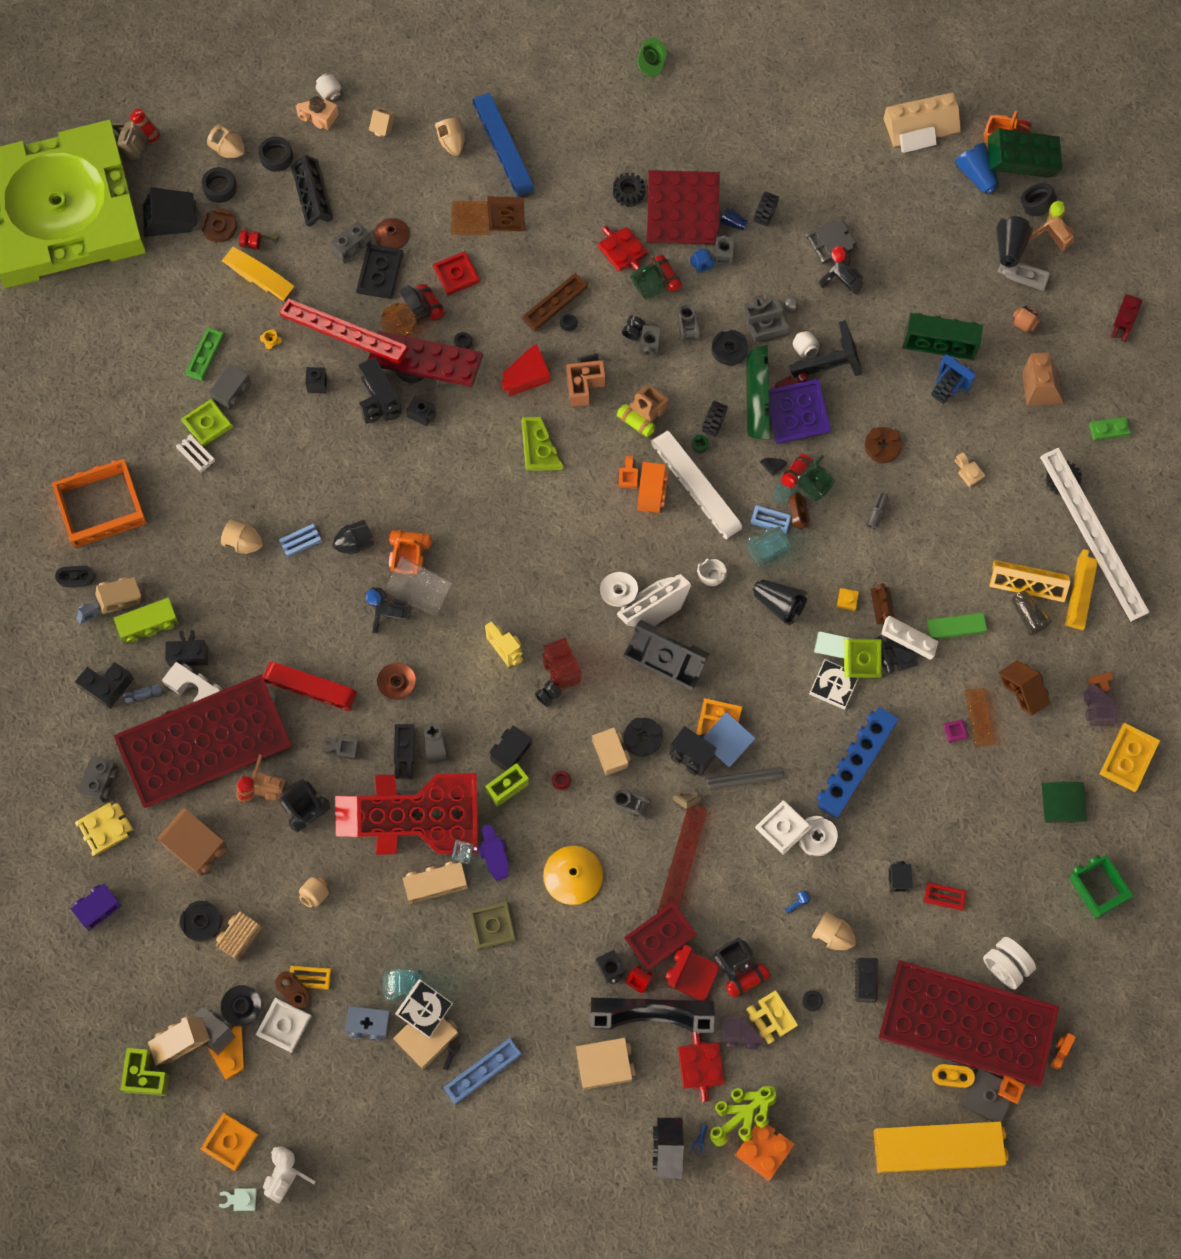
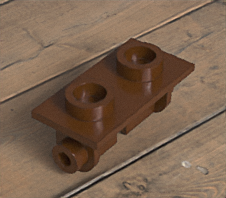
(882, 603)

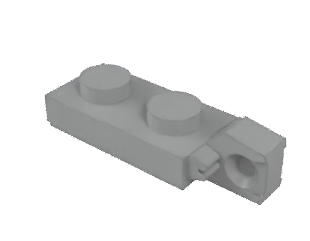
(1026, 275)

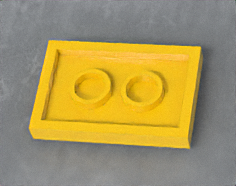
(1129, 757)

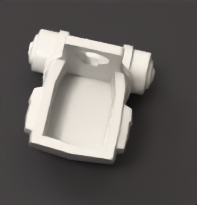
(283, 1174)

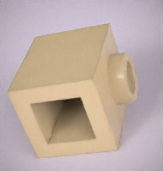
(381, 122)

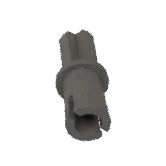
(877, 511)

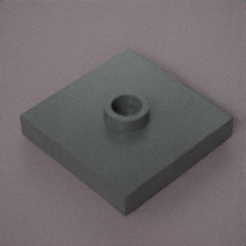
(984, 1098)

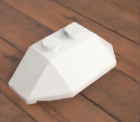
(656, 602)

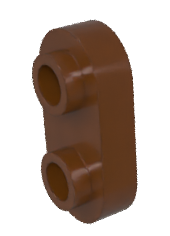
(799, 511)
(293, 989)

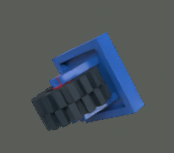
(952, 379)

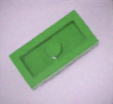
(1109, 428)

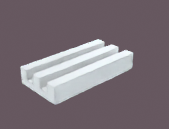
(180, 447)

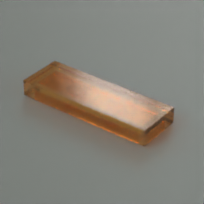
(979, 717)

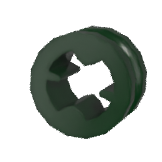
(697, 439)

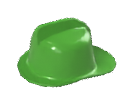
(652, 57)

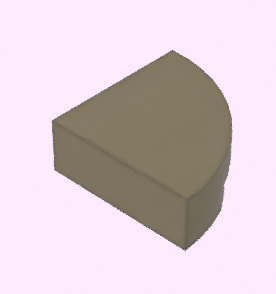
(686, 800)

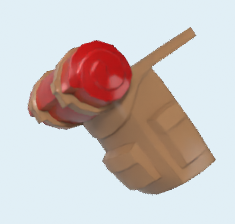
(259, 785)

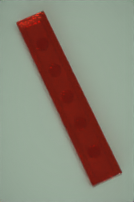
(683, 857)

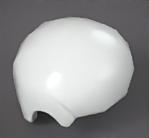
(717, 570)

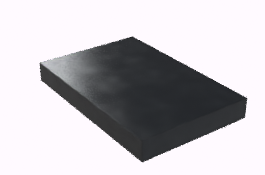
(379, 271)

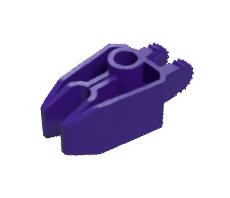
(493, 851)

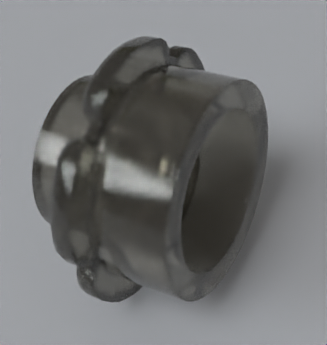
(314, 101)

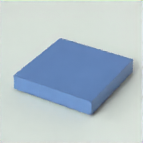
(729, 739)

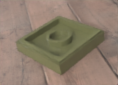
(492, 925)

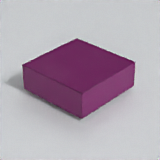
(955, 731)

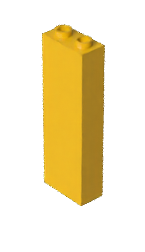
(940, 1147)

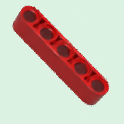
(307, 684)

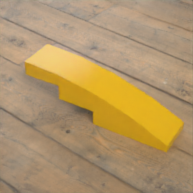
(258, 273)

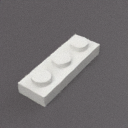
(909, 637)

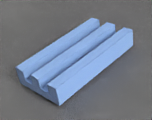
(754, 521)
(297, 534)

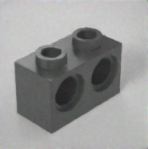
(350, 242)

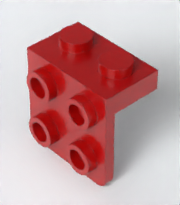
(692, 974)

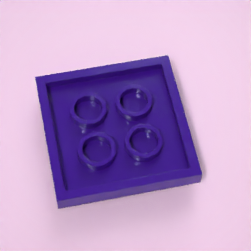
(798, 412)

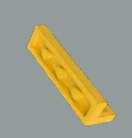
(1034, 575)
(1081, 591)

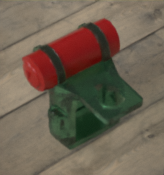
(655, 277)
(809, 476)

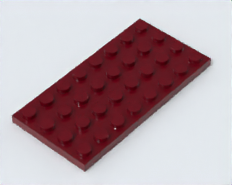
(202, 741)
(969, 1023)

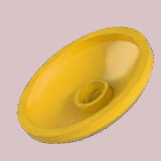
(573, 888)

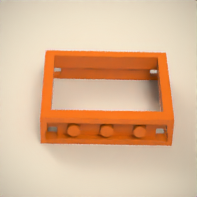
(106, 529)

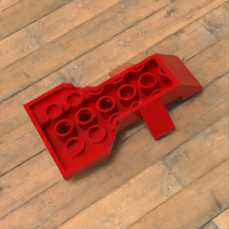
(390, 813)

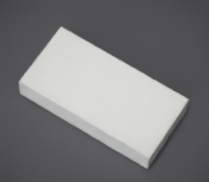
(918, 139)

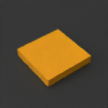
(229, 1142)

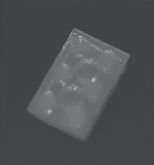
(418, 586)

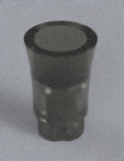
(1030, 612)

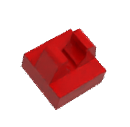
(638, 979)

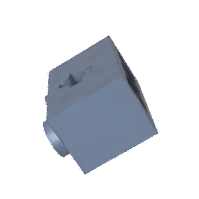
(357, 1016)

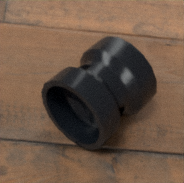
(633, 328)
(548, 693)

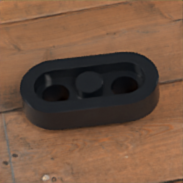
(75, 576)

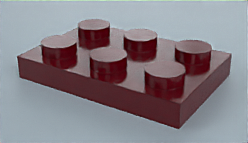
(660, 936)

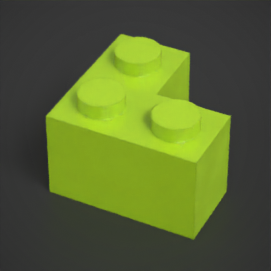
(138, 1077)

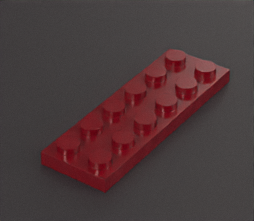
(434, 360)

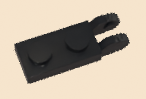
(404, 748)

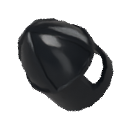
(353, 538)

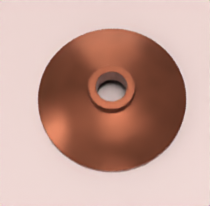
(391, 239)
(395, 672)

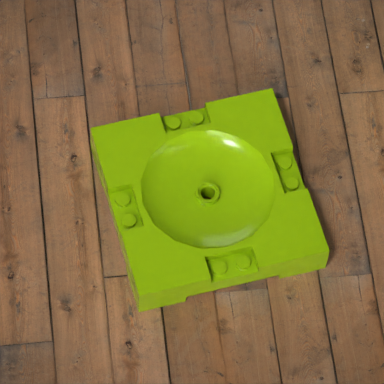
(64, 204)

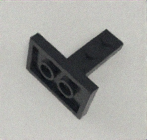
(833, 359)

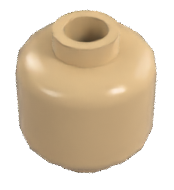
(313, 892)

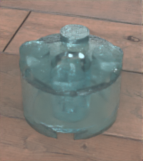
(399, 983)

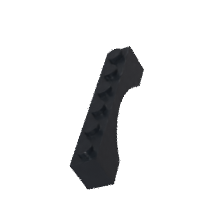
(614, 1012)

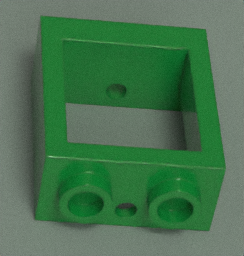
(1113, 875)

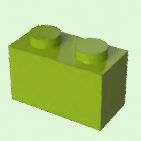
(507, 785)

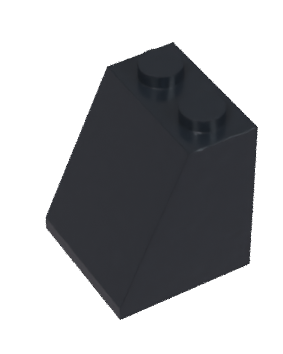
(168, 212)

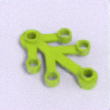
(744, 1112)

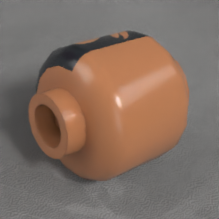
(1026, 319)

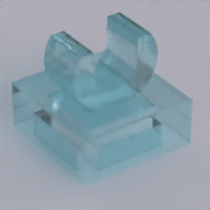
(463, 851)

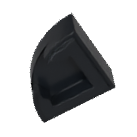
(773, 465)

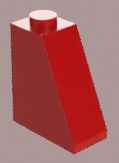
(525, 372)

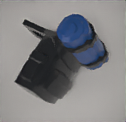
(387, 607)

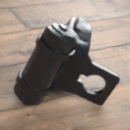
(302, 804)

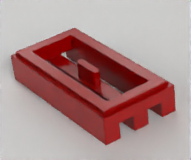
(941, 903)

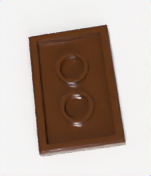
(506, 213)

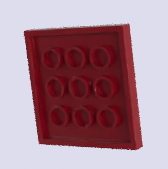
(683, 207)

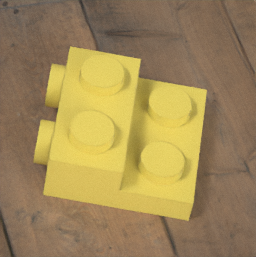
(506, 646)

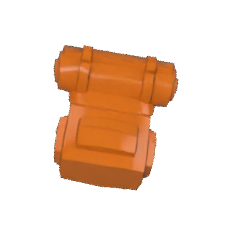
(408, 545)

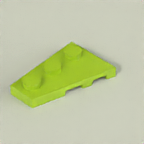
(538, 449)

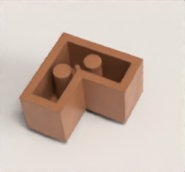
(581, 378)

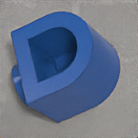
(702, 260)

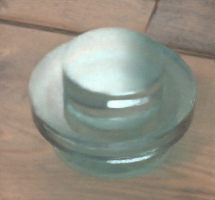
(781, 493)

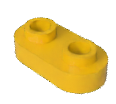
(953, 1076)

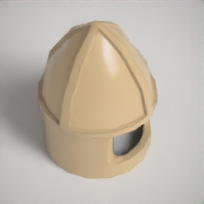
(451, 135)
(230, 144)
(241, 536)
(835, 932)

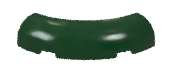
(757, 393)

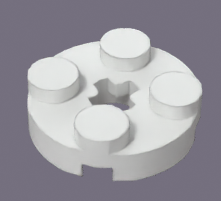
(826, 843)

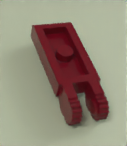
(1126, 316)

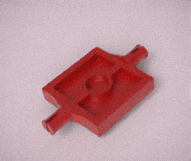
(622, 248)
(701, 1066)

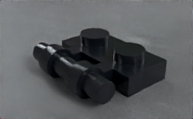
(903, 656)

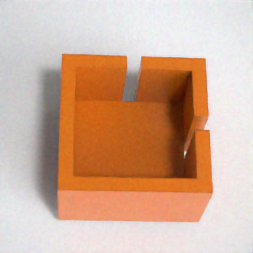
(652, 487)
(764, 1151)

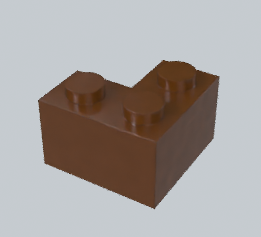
(1026, 685)

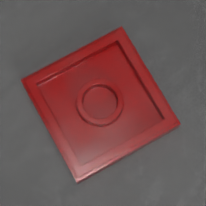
(456, 273)

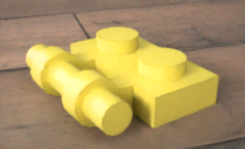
(777, 1014)

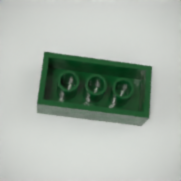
(1024, 153)
(942, 336)

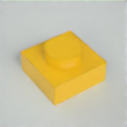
(847, 599)

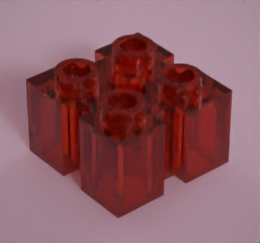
(562, 664)

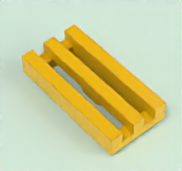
(328, 971)

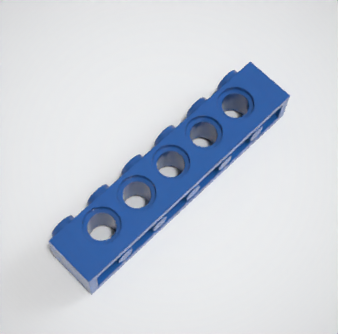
(835, 805)

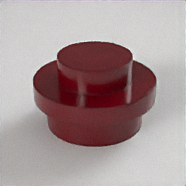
(561, 780)

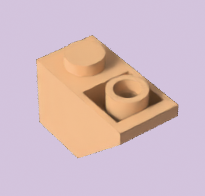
(320, 120)

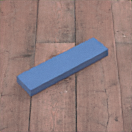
(482, 1071)

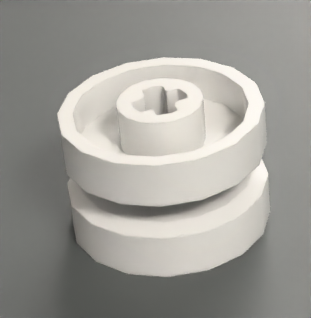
(1009, 962)

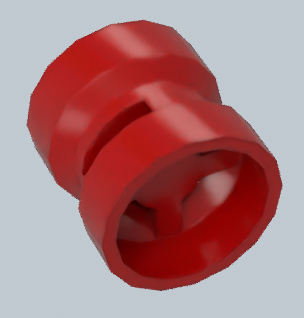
(249, 239)

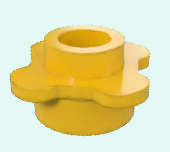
(270, 334)

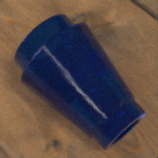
(733, 219)

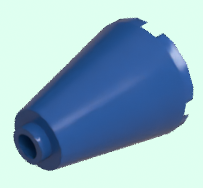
(976, 167)

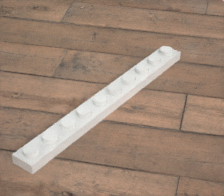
(1094, 534)

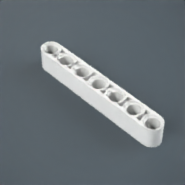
(697, 484)

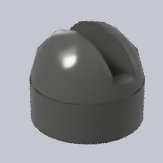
(790, 304)

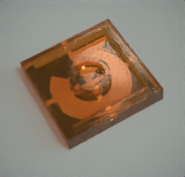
(469, 218)

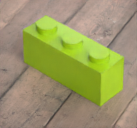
(146, 621)

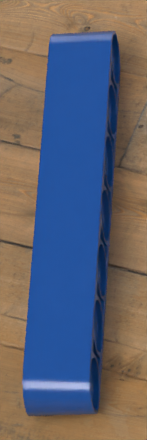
(503, 144)

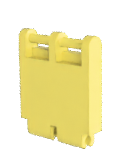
(105, 827)

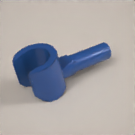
(803, 899)
(701, 1138)

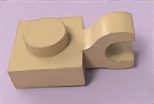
(969, 472)

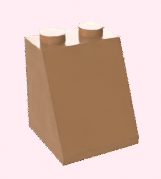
(1041, 380)
(192, 842)

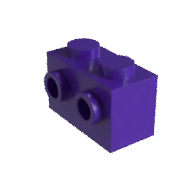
(96, 906)

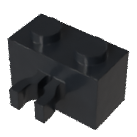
(188, 652)

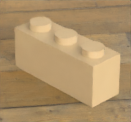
(434, 882)
(178, 1040)

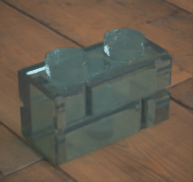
(767, 546)

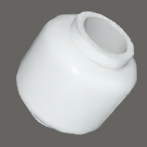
(328, 87)
(806, 344)

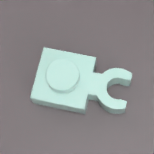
(242, 1199)

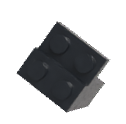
(383, 397)

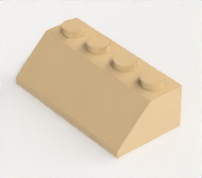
(935, 111)

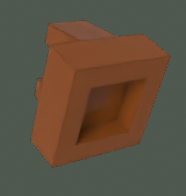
(1101, 681)

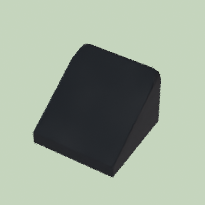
(588, 358)

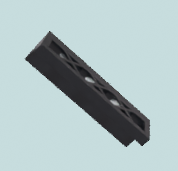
(315, 187)

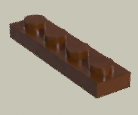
(555, 302)

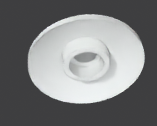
(615, 582)

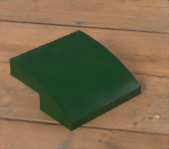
(1064, 802)

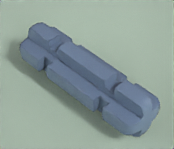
(142, 693)

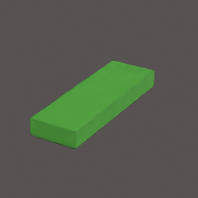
(205, 354)
(956, 626)

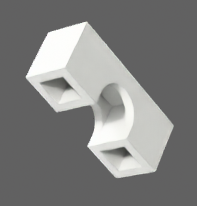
(181, 678)

